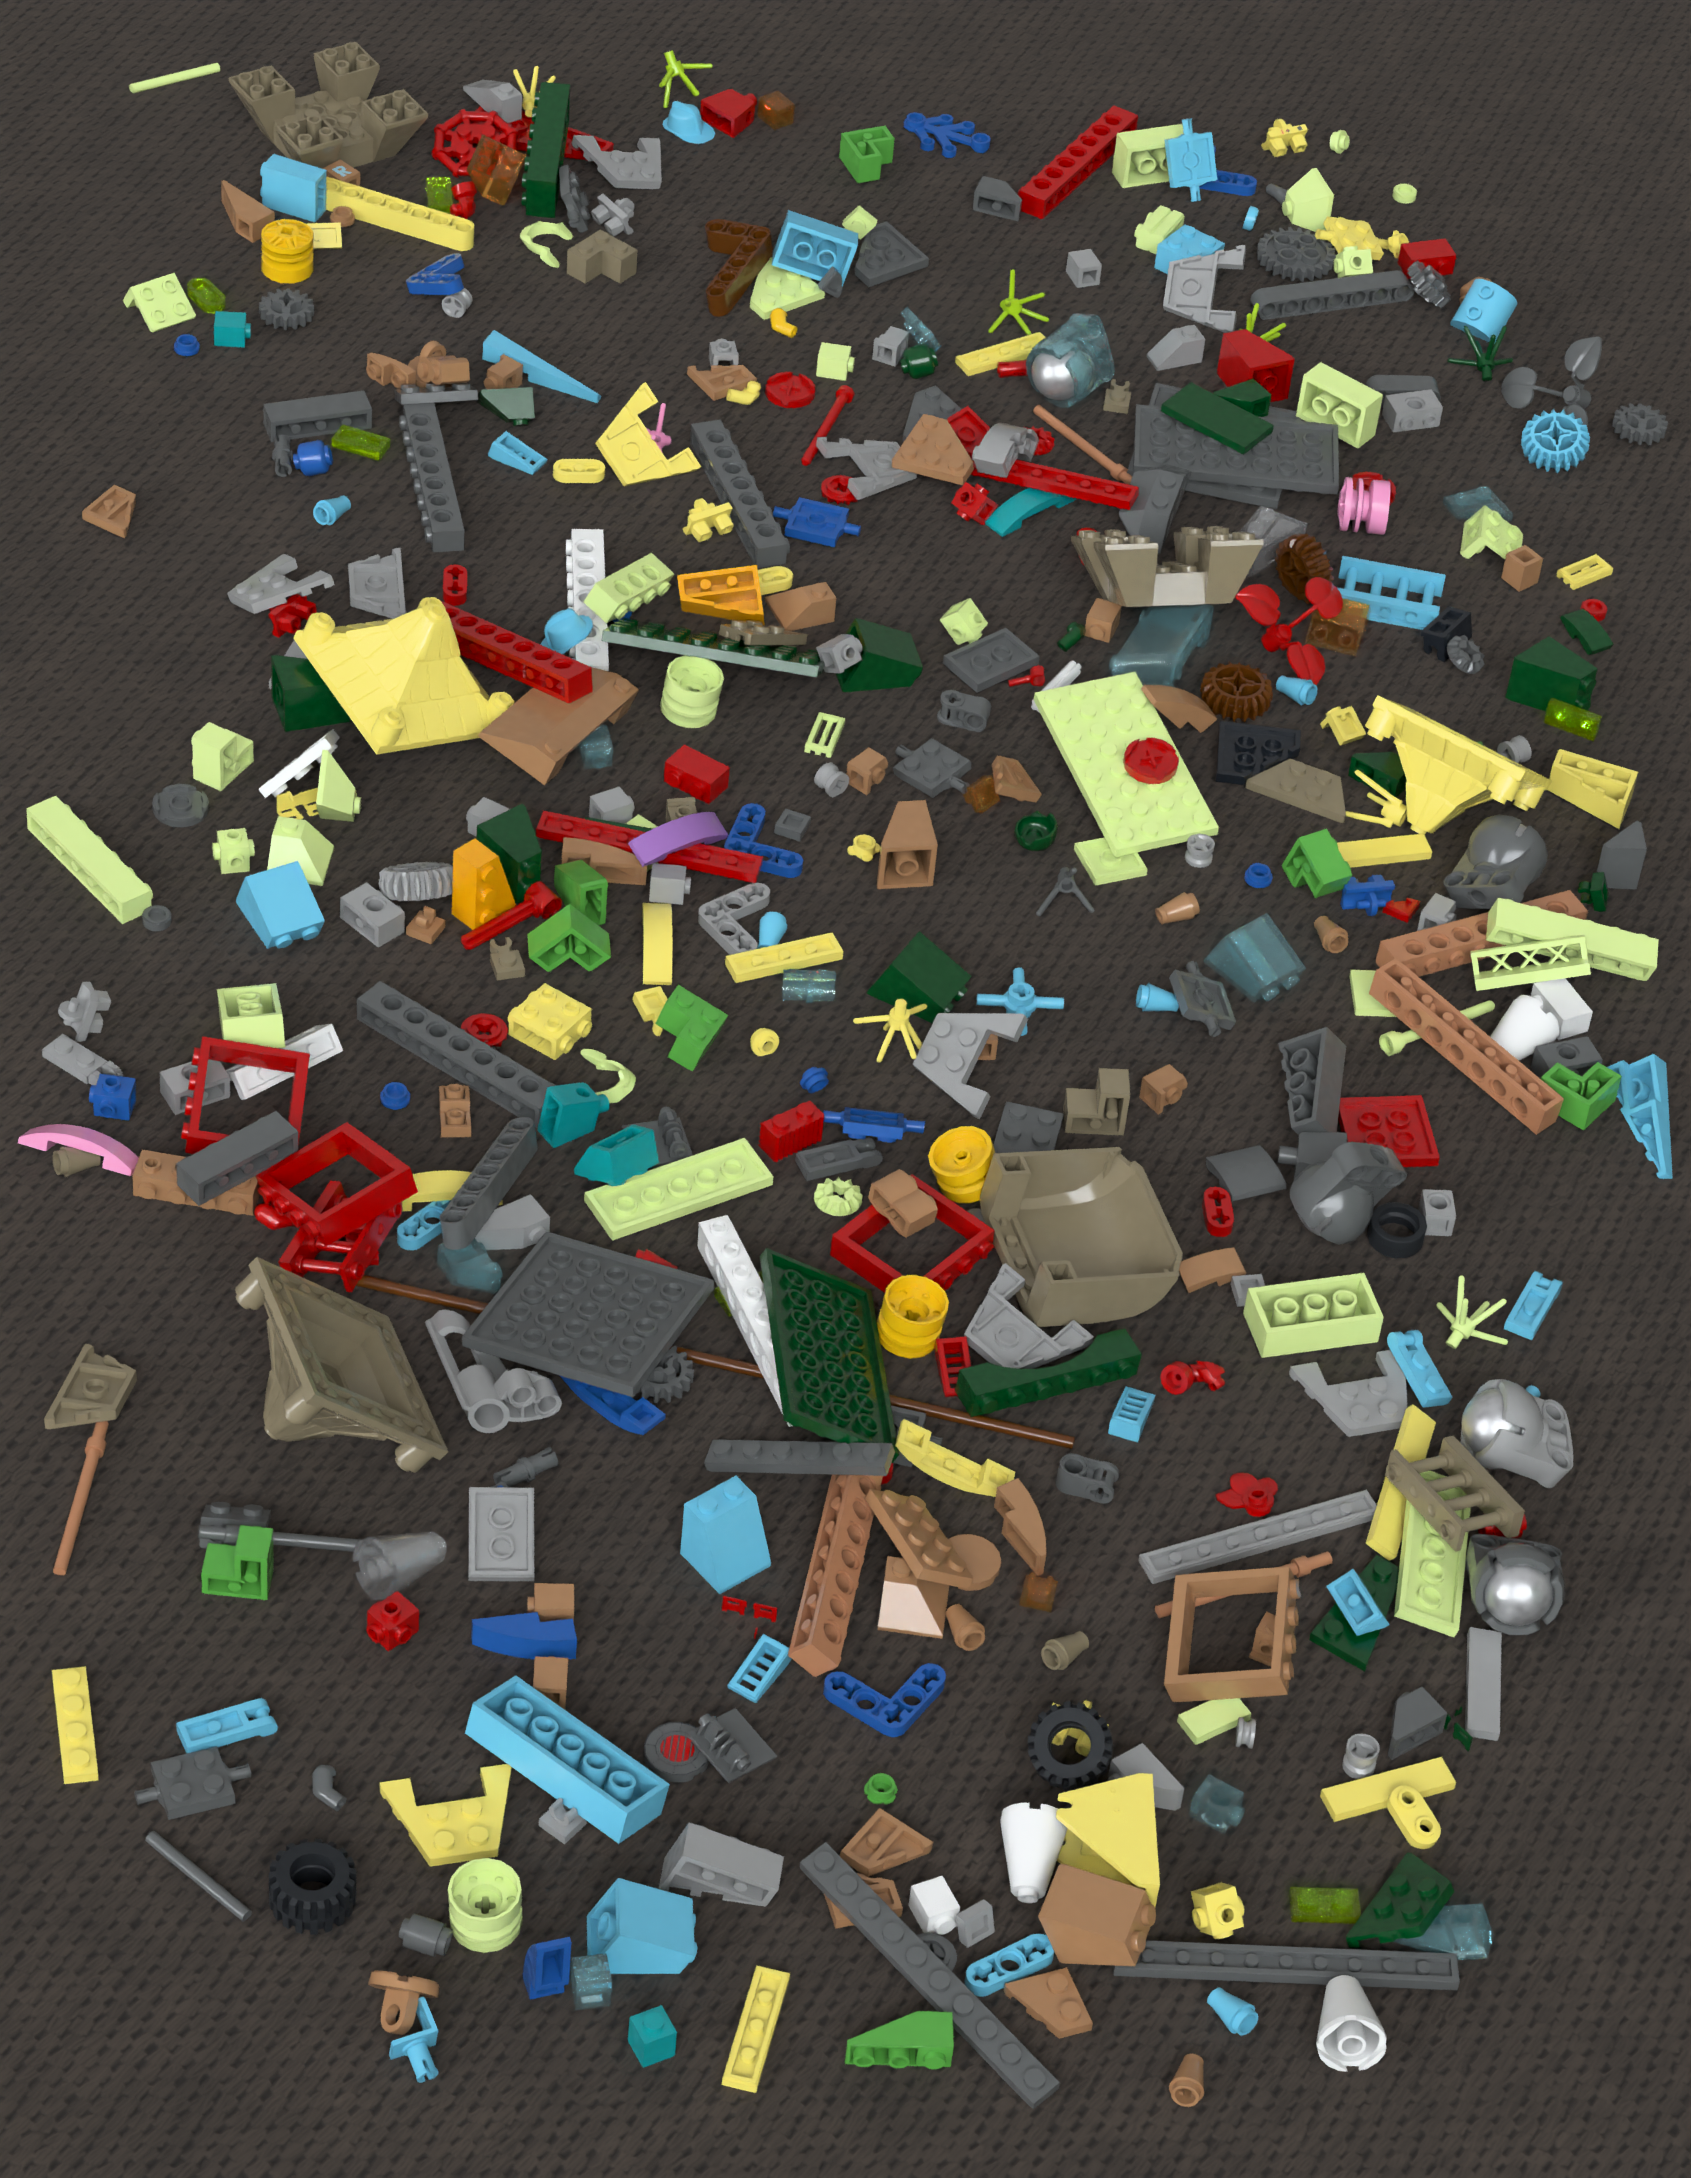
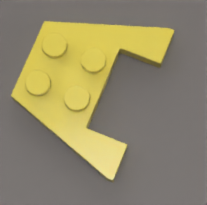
(632, 451)
(456, 1828)

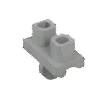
(617, 212)
(81, 1011)

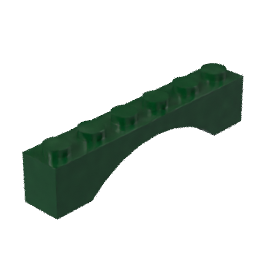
(994, 1387)

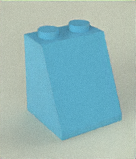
(280, 905)
(725, 1535)
(642, 1929)

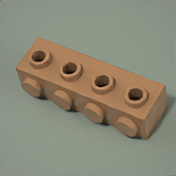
(157, 1179)

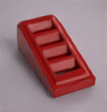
(951, 1346)

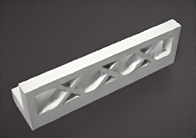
(319, 1041)

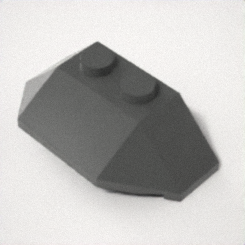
(1157, 502)

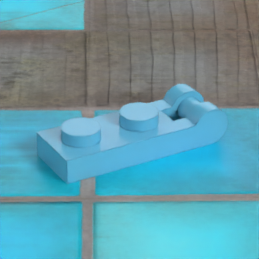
(1533, 1305)
(1418, 1368)
(226, 1726)

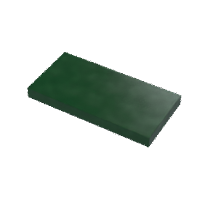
(1217, 418)

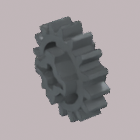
(1429, 284)
(286, 309)
(1639, 424)
(663, 1379)

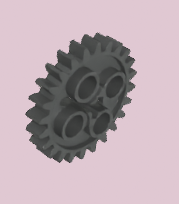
(1295, 254)

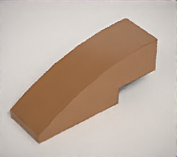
(1180, 706)
(609, 861)
(1022, 1523)

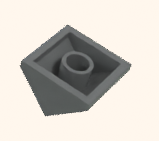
(1623, 858)

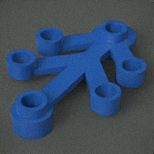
(947, 130)

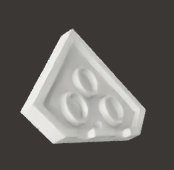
(300, 765)

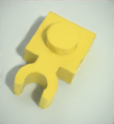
(650, 1004)

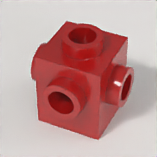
(974, 503)
(392, 1621)

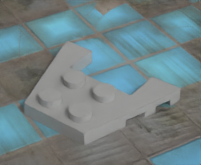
(625, 169)
(1192, 288)
(874, 461)
(270, 588)
(954, 1048)
(1010, 1338)
(1362, 1404)

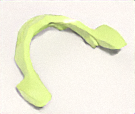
(539, 228)
(627, 1078)

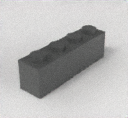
(317, 415)
(236, 1158)

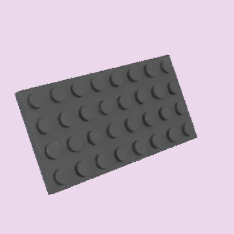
(1291, 458)

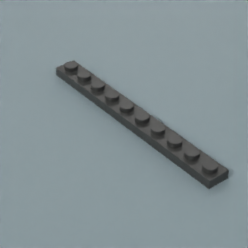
(1294, 1965)
(929, 1975)

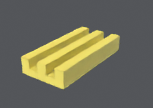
(1587, 574)

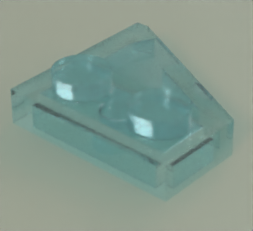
(915, 325)
(1467, 503)

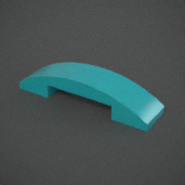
(1021, 506)

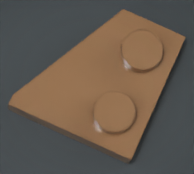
(112, 511)

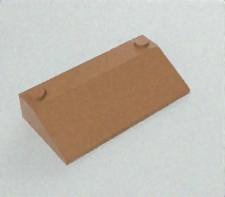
(543, 729)

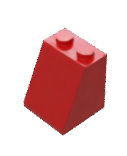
(1250, 357)

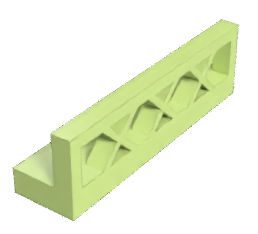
(1530, 973)

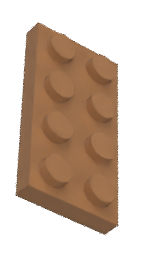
(919, 1538)

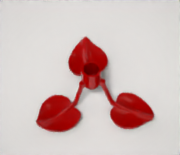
(1262, 605)

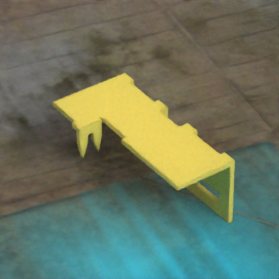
(288, 801)

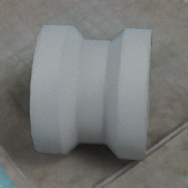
(456, 304)
(1516, 749)
(831, 779)
(1199, 850)

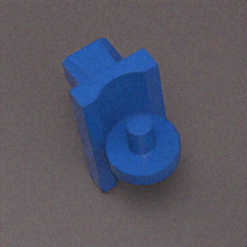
(1367, 895)

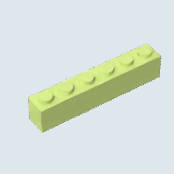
(89, 859)
(1606, 946)

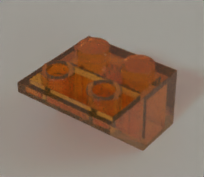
(495, 169)
(1342, 632)

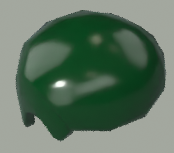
(1036, 831)

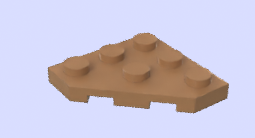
(934, 452)

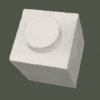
(934, 1906)

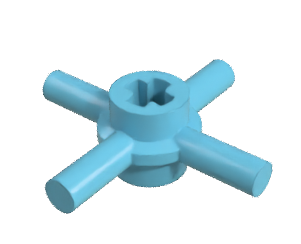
(1020, 998)

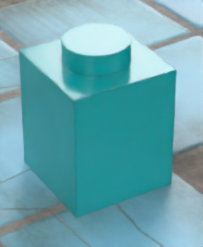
(231, 329)
(652, 2036)

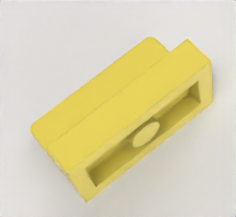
(326, 235)

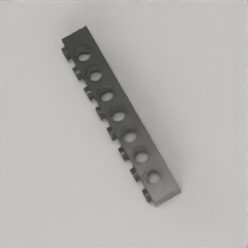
(432, 477)
(735, 485)
(453, 1051)

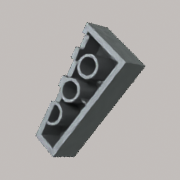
(1313, 1080)

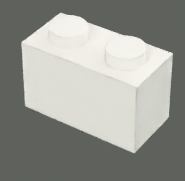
(1565, 1004)

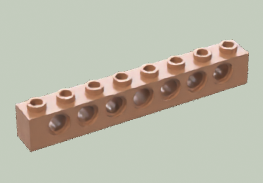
(1451, 942)
(1466, 1046)
(833, 1574)

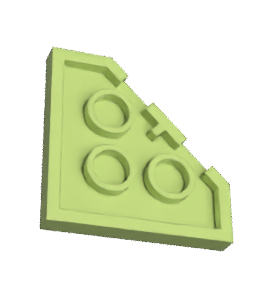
(782, 290)

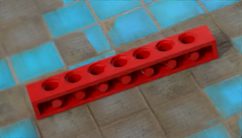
(1075, 163)
(520, 657)

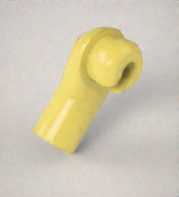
(746, 396)

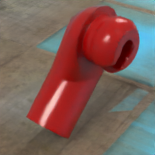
(270, 1217)

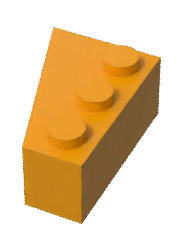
(723, 593)
(479, 885)

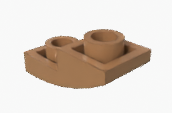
(388, 370)
(455, 1111)
(1210, 1268)

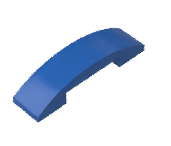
(617, 1408)

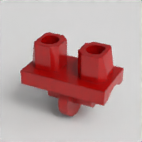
(288, 616)

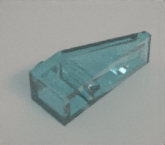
(1458, 1931)

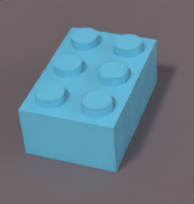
(813, 247)

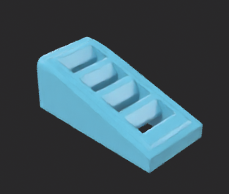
(510, 451)
(1125, 1427)
(770, 1647)

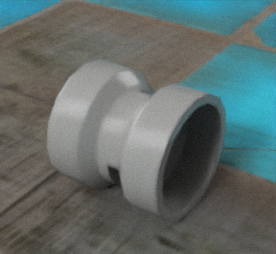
(1360, 1756)

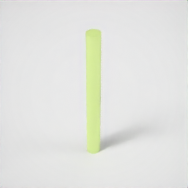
(174, 78)

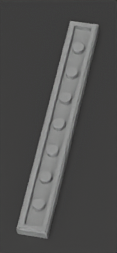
(1258, 1536)

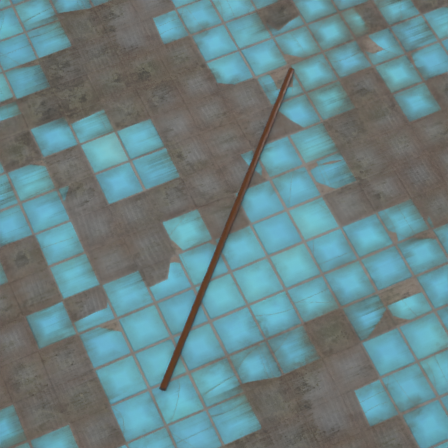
(746, 1368)

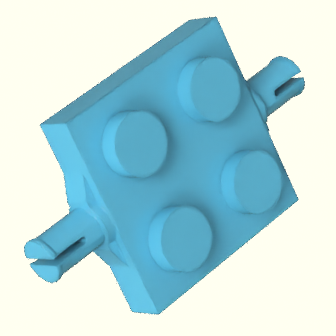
(1190, 159)

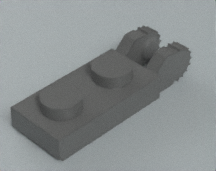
(838, 1158)

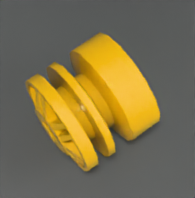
(287, 251)
(912, 1316)

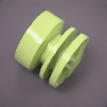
(691, 691)
(485, 1905)

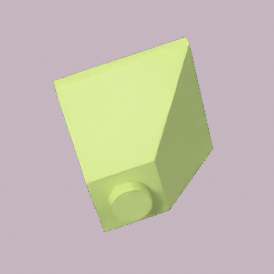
(1309, 201)
(335, 793)
(300, 842)

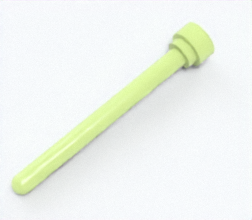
(1394, 1042)

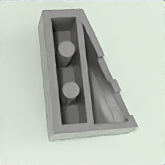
(721, 1865)

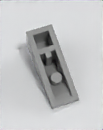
(497, 97)
(515, 1225)

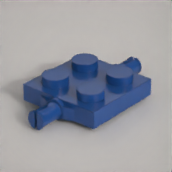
(816, 522)
(880, 1124)

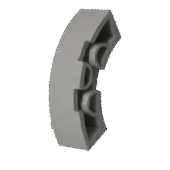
(1002, 447)

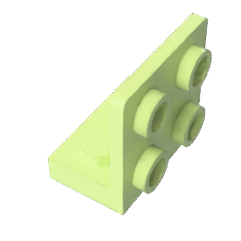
(160, 302)
(1489, 530)

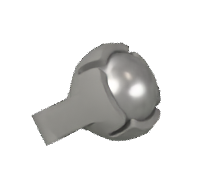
(1518, 1432)

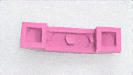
(116, 1155)

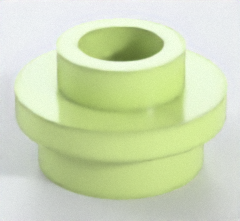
(1339, 141)

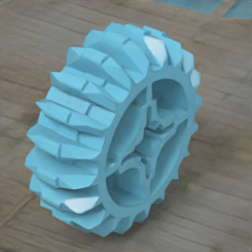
(1569, 434)

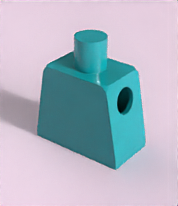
(570, 1112)

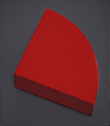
(1402, 909)

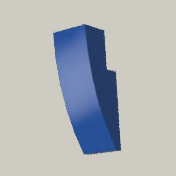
(525, 1636)
(547, 1967)

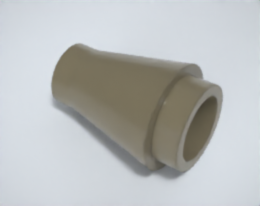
(72, 1160)
(1061, 1651)

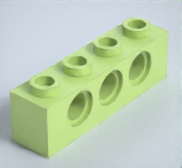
(629, 588)

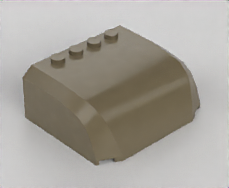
(1080, 1234)

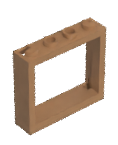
(1232, 1684)

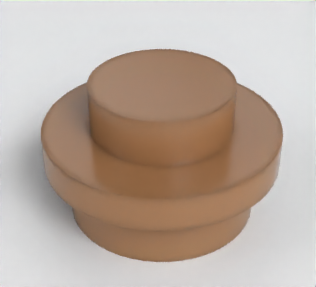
(344, 215)

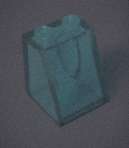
(1257, 960)

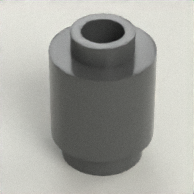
(425, 1935)

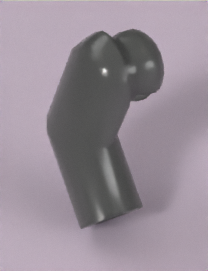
(1277, 192)
(323, 1787)

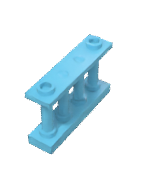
(1387, 609)

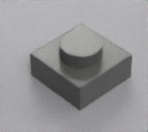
(792, 825)

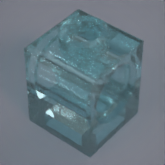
(597, 749)
(1217, 1805)
(591, 1981)

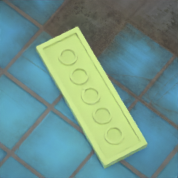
(679, 1189)
(1430, 1570)

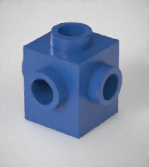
(113, 1096)

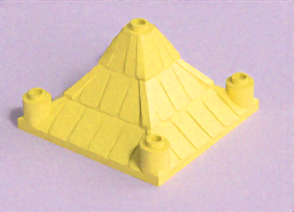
(401, 678)
(1449, 769)

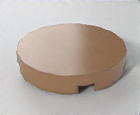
(980, 1557)

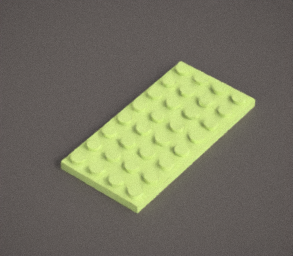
(1092, 730)

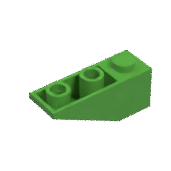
(913, 2040)

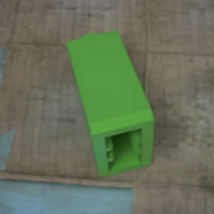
(583, 889)

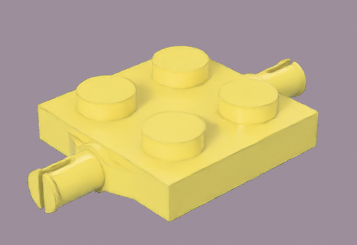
(1349, 233)

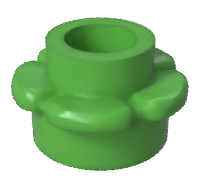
(881, 1782)

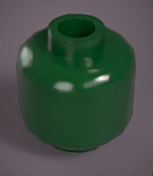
(919, 361)

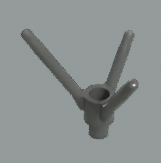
(1066, 884)

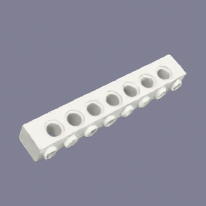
(586, 569)
(742, 1291)

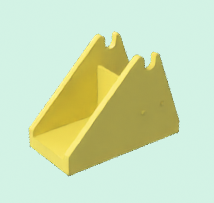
(1113, 1831)

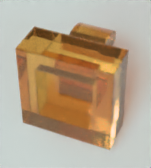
(982, 794)
(1038, 1592)

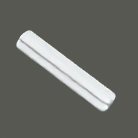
(1063, 678)

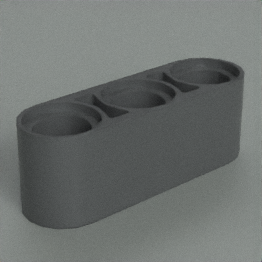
(1402, 384)

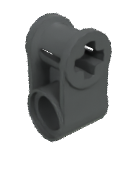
(966, 711)
(1084, 1477)

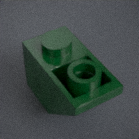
(1248, 396)
(1382, 768)

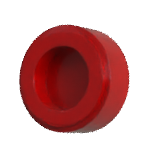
(1595, 608)

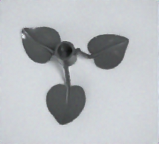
(1580, 358)

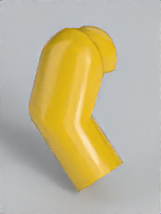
(779, 323)

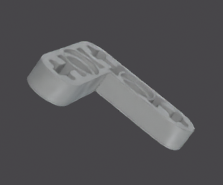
(726, 917)

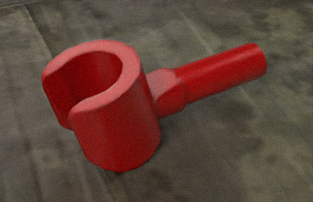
(1036, 677)

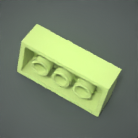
(1313, 1315)

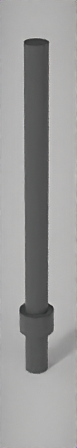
(230, 1533)

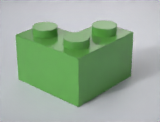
(866, 151)
(1317, 863)
(569, 936)
(694, 1025)
(1583, 1095)
(242, 1568)

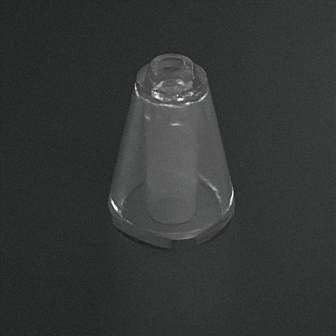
(396, 1561)

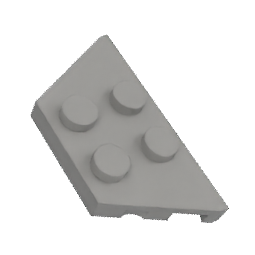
(378, 585)

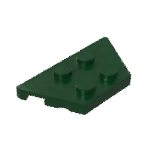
(1403, 1904)

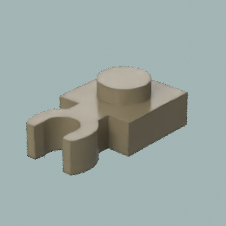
(1117, 398)
(505, 962)

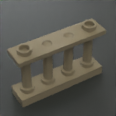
(1465, 1473)

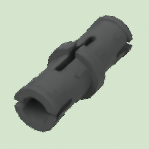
(282, 455)
(527, 1468)

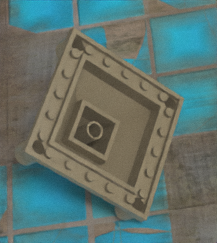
(337, 1369)

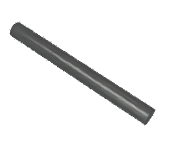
(198, 1876)

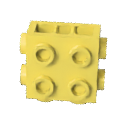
(550, 1021)

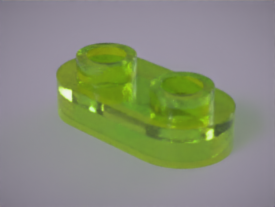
(206, 295)

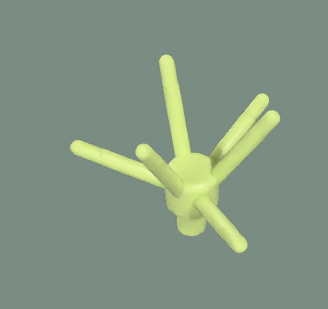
(1464, 1326)

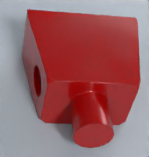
(729, 111)

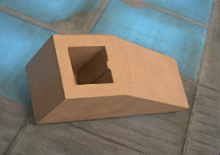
(245, 213)

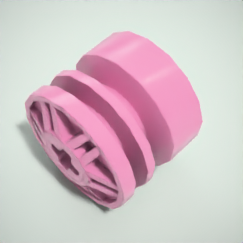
(1364, 506)

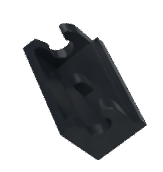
(1444, 628)

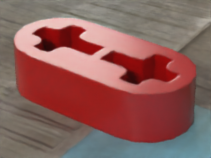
(455, 585)
(1212, 1211)

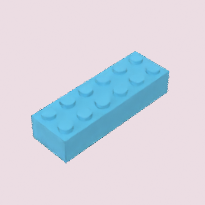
(567, 1759)

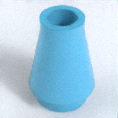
(330, 510)
(1300, 690)
(771, 929)
(1155, 999)
(1234, 2012)

